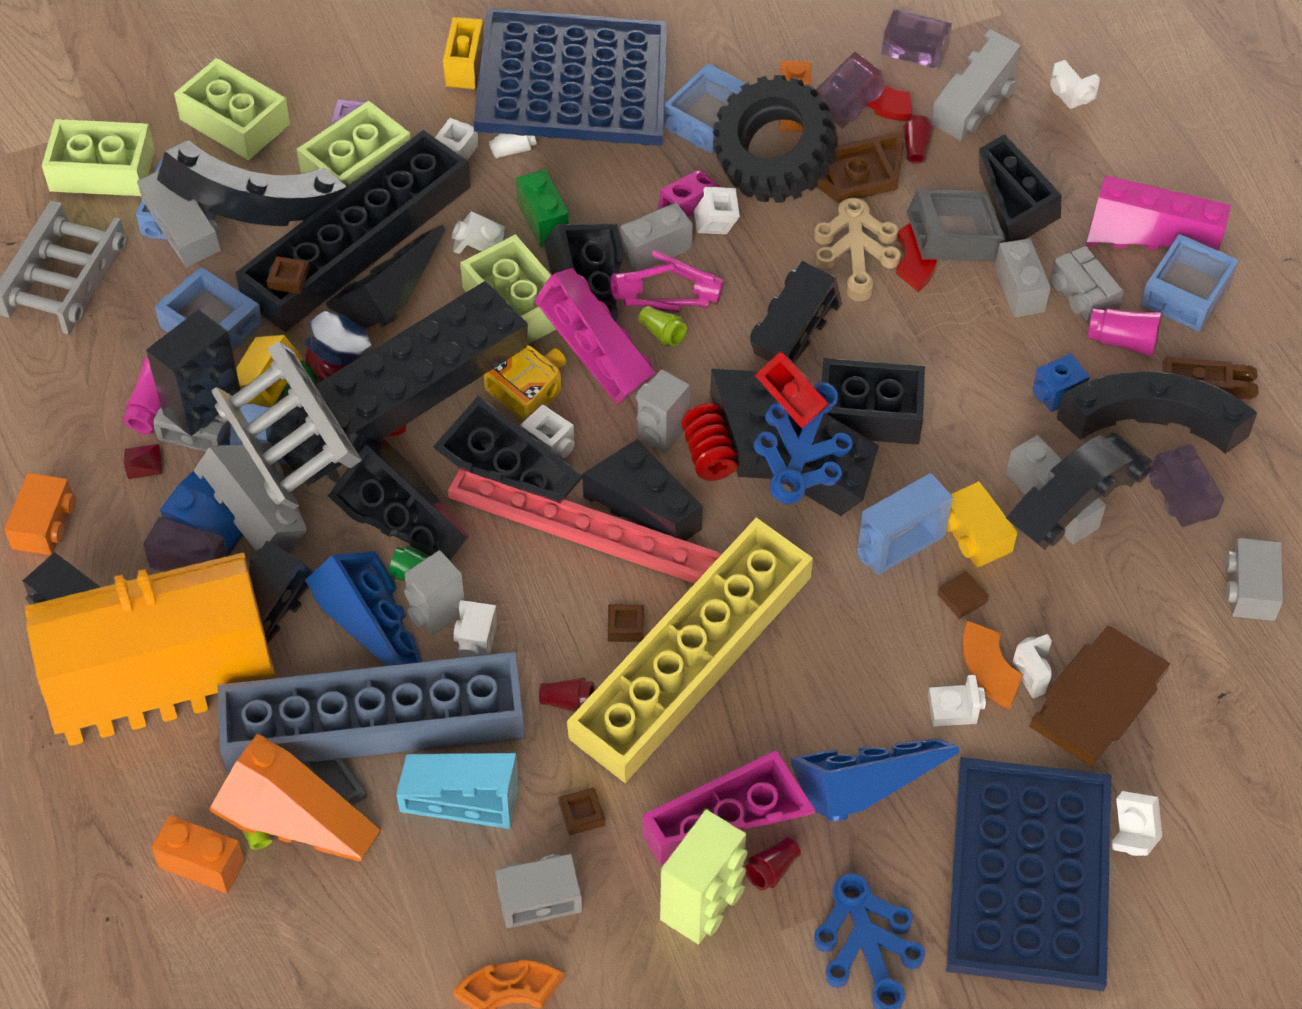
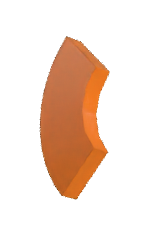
(984, 659)
(509, 983)

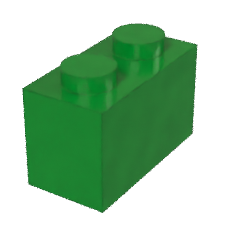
(540, 204)

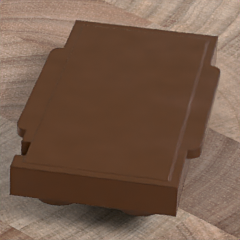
(1099, 695)

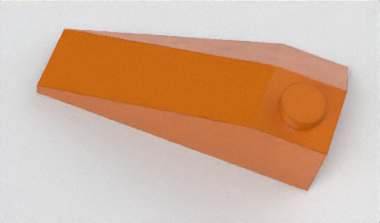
(284, 798)

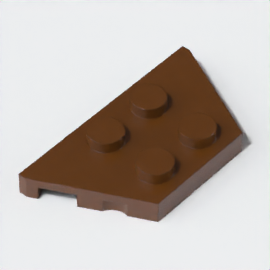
(865, 168)

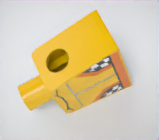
(526, 381)

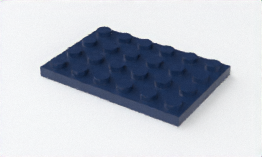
(1030, 874)

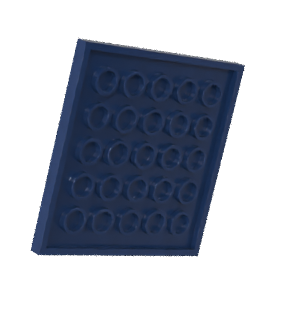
(572, 77)

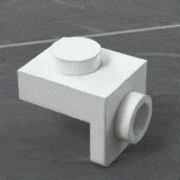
(1071, 87)
(477, 233)

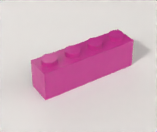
(1154, 216)
(594, 335)
(745, 798)

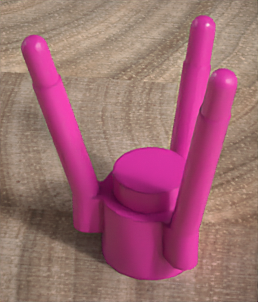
(629, 284)
(706, 284)

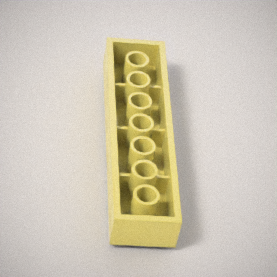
(689, 650)

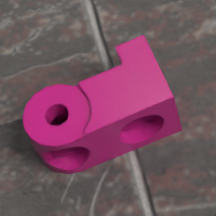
(686, 191)

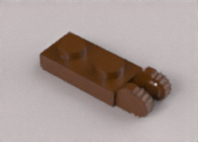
(1222, 374)

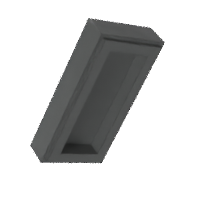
(339, 778)

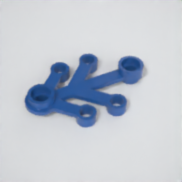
(800, 451)
(868, 937)

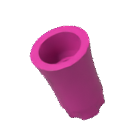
(1126, 329)
(143, 402)

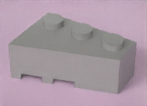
(979, 89)
(243, 491)

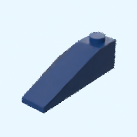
(195, 506)
(360, 599)
(853, 783)

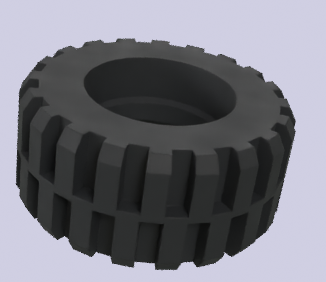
(763, 104)

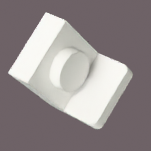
(1031, 662)
(956, 703)
(1138, 823)

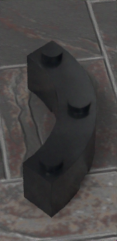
(244, 193)
(1157, 400)
(1078, 481)

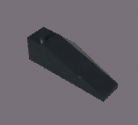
(499, 450)
(395, 499)

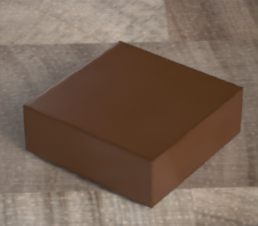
(288, 275)
(963, 595)
(625, 623)
(581, 811)

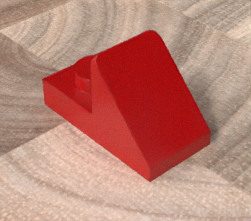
(792, 389)

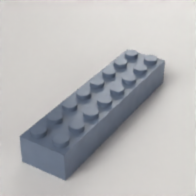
(375, 709)

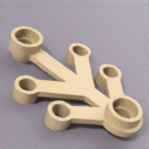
(854, 214)

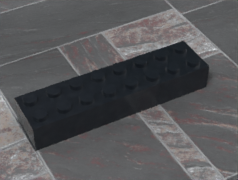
(358, 227)
(411, 373)

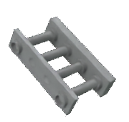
(41, 246)
(320, 421)

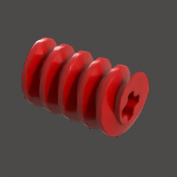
(709, 442)

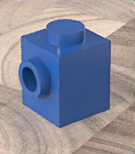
(1056, 379)

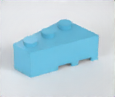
(461, 787)

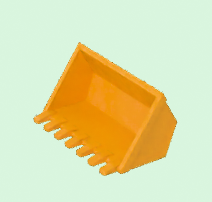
(147, 645)

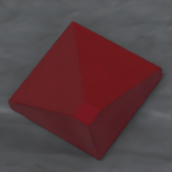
(143, 461)

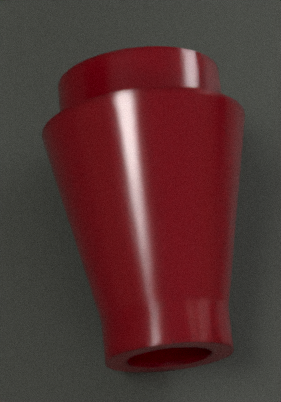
(917, 137)
(566, 694)
(771, 864)

